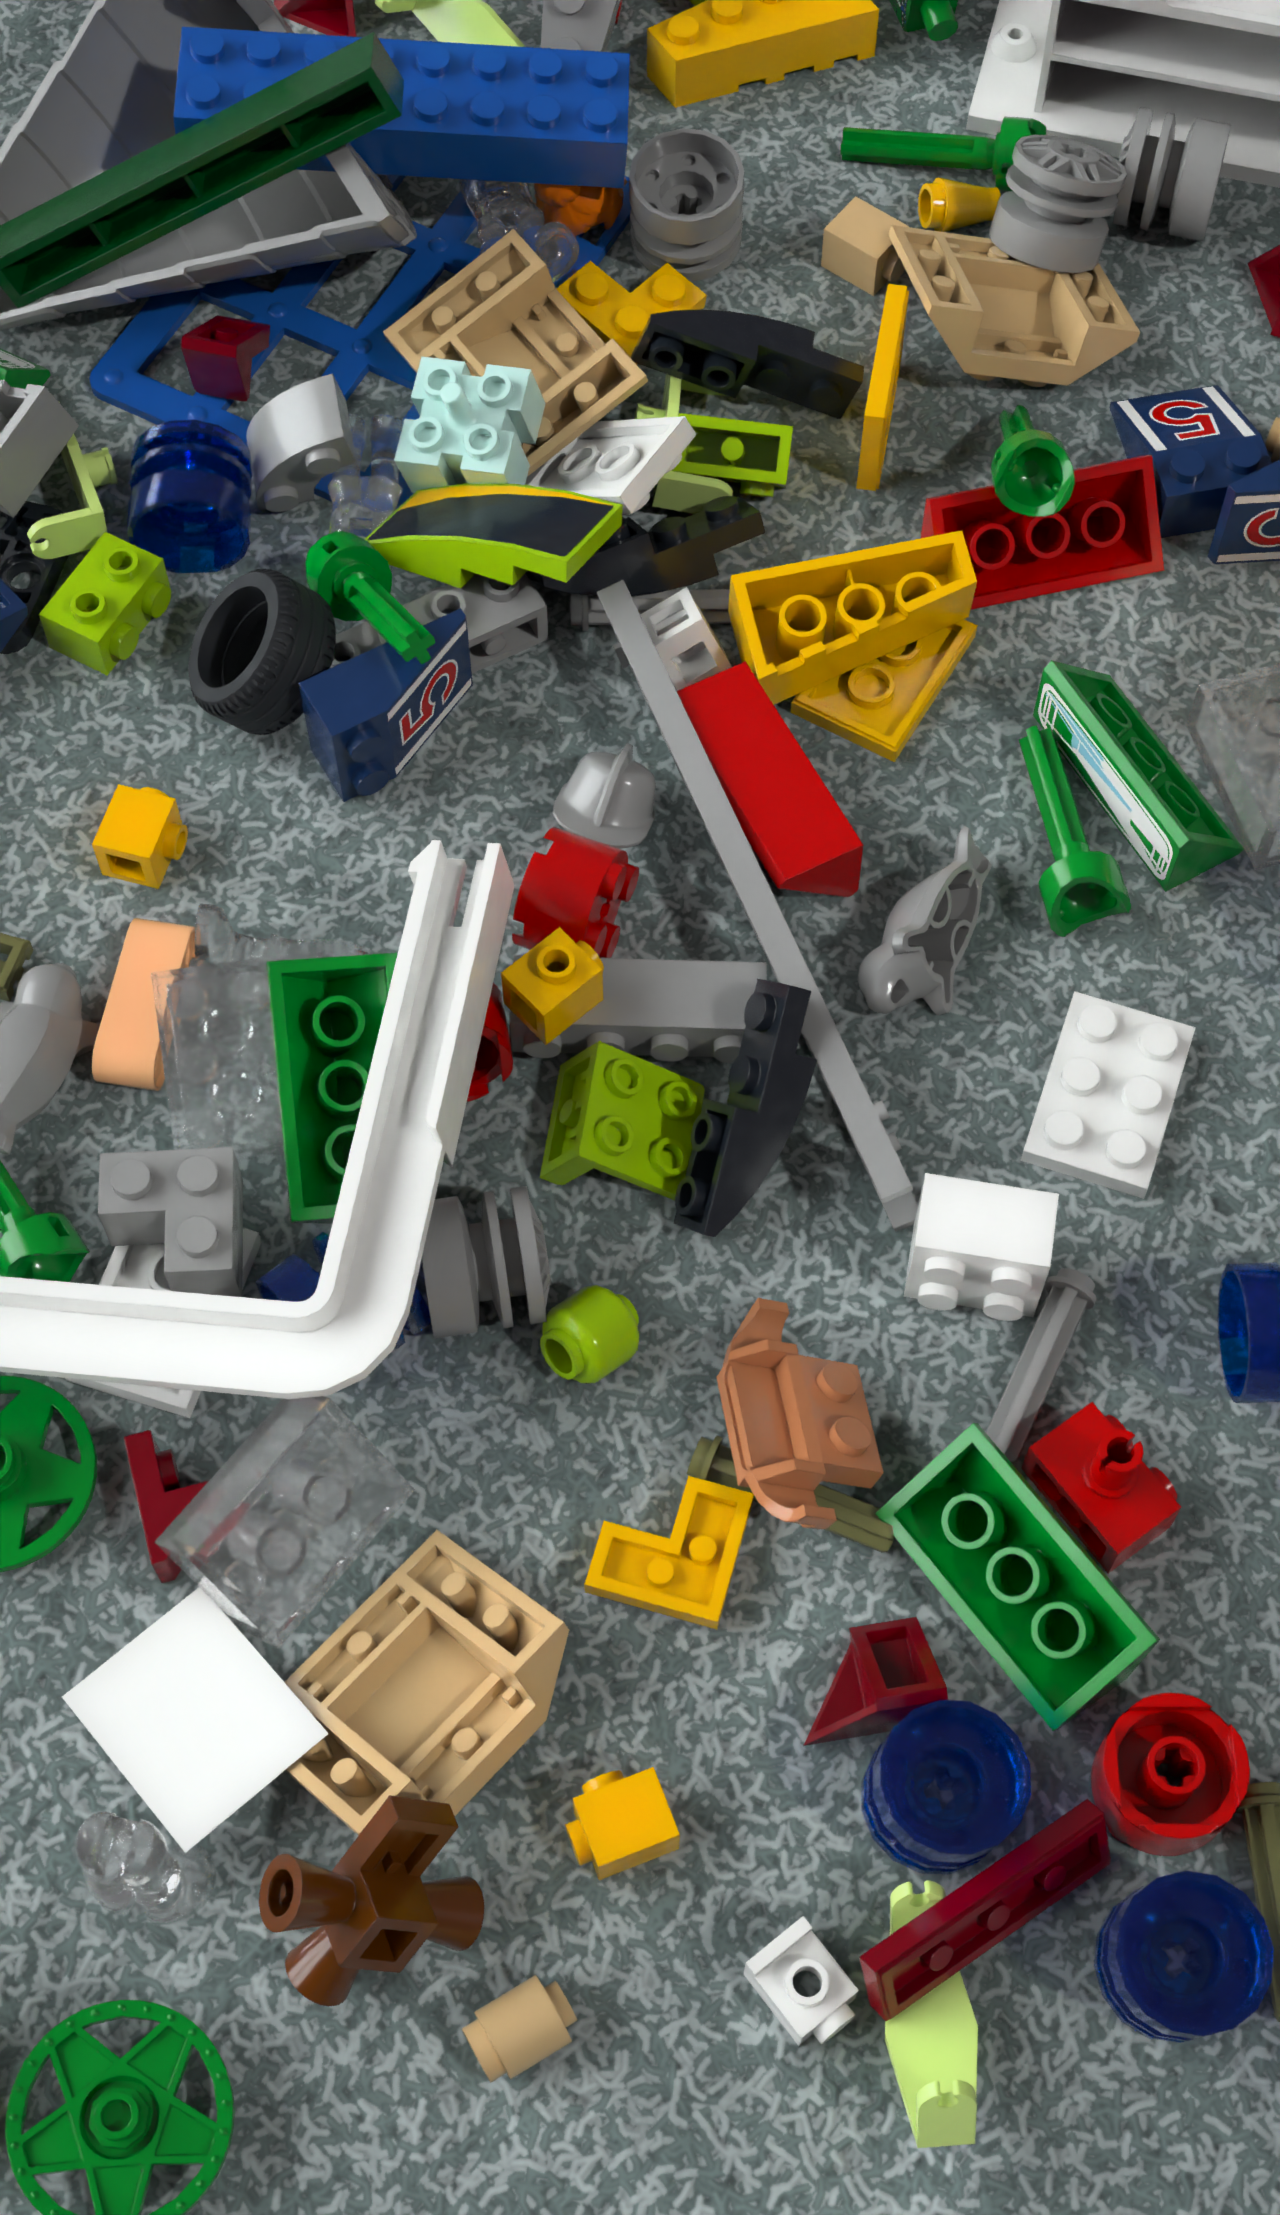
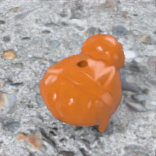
(579, 205)

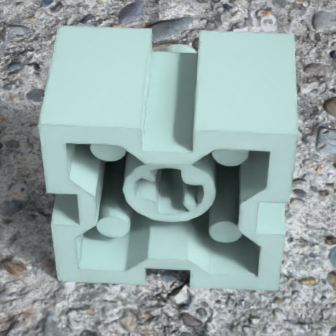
(469, 425)

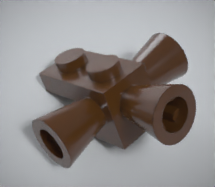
(372, 1902)

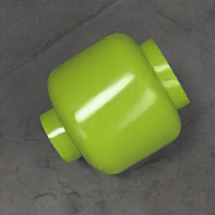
(590, 1334)

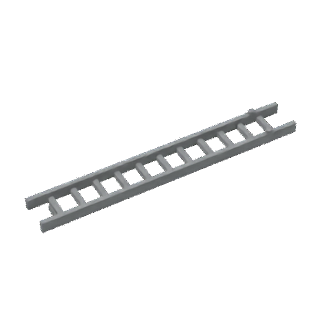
(823, 1039)

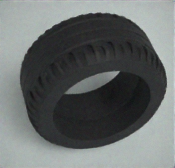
(257, 647)

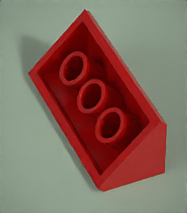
(1097, 537)
(773, 786)

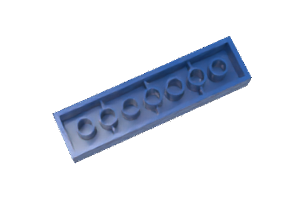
(463, 106)

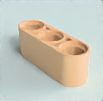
(128, 1036)

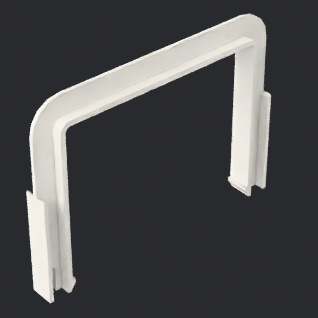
(383, 1209)

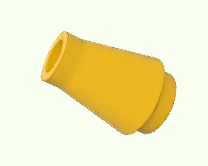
(955, 204)

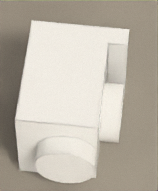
(685, 640)
(772, 1977)

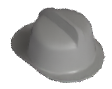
(608, 799)

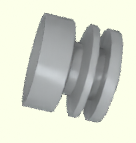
(1172, 173)
(686, 203)
(1057, 203)
(484, 1263)

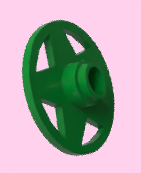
(36, 1476)
(120, 2112)

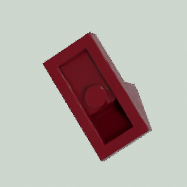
(222, 355)
(158, 1495)

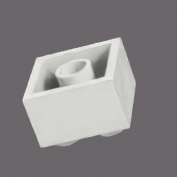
(981, 1246)

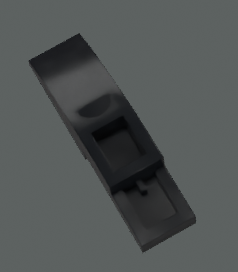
(745, 349)
(669, 556)
(743, 1138)

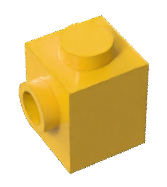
(140, 836)
(553, 984)
(621, 1822)

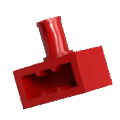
(1102, 1485)

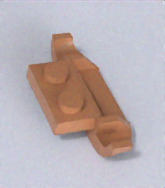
(793, 1420)

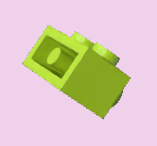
(738, 453)
(106, 603)

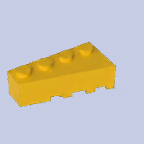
(745, 41)
(846, 609)

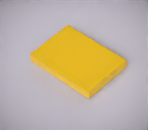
(882, 387)
(888, 696)

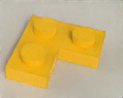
(621, 314)
(681, 1574)

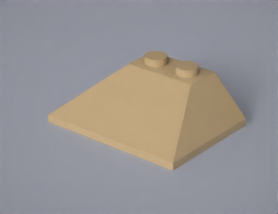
(1011, 315)
(513, 316)
(427, 1686)

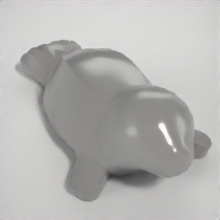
(927, 935)
(38, 1044)

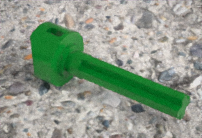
(941, 149)
(1031, 467)
(358, 587)
(1080, 882)
(33, 1243)

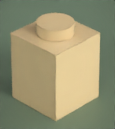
(859, 247)

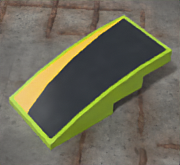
(495, 532)

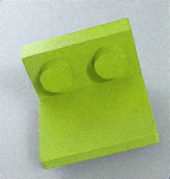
(621, 1120)

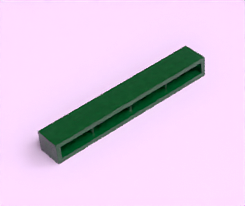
(200, 169)

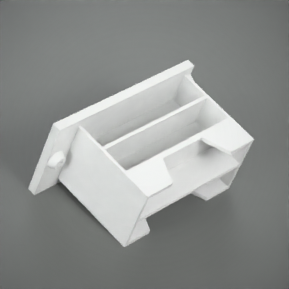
(1098, 61)

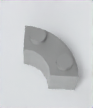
(299, 442)

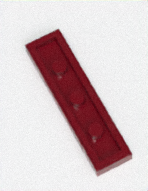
(985, 1910)

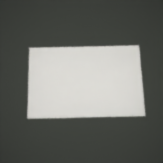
(194, 1718)

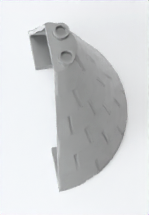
(117, 100)

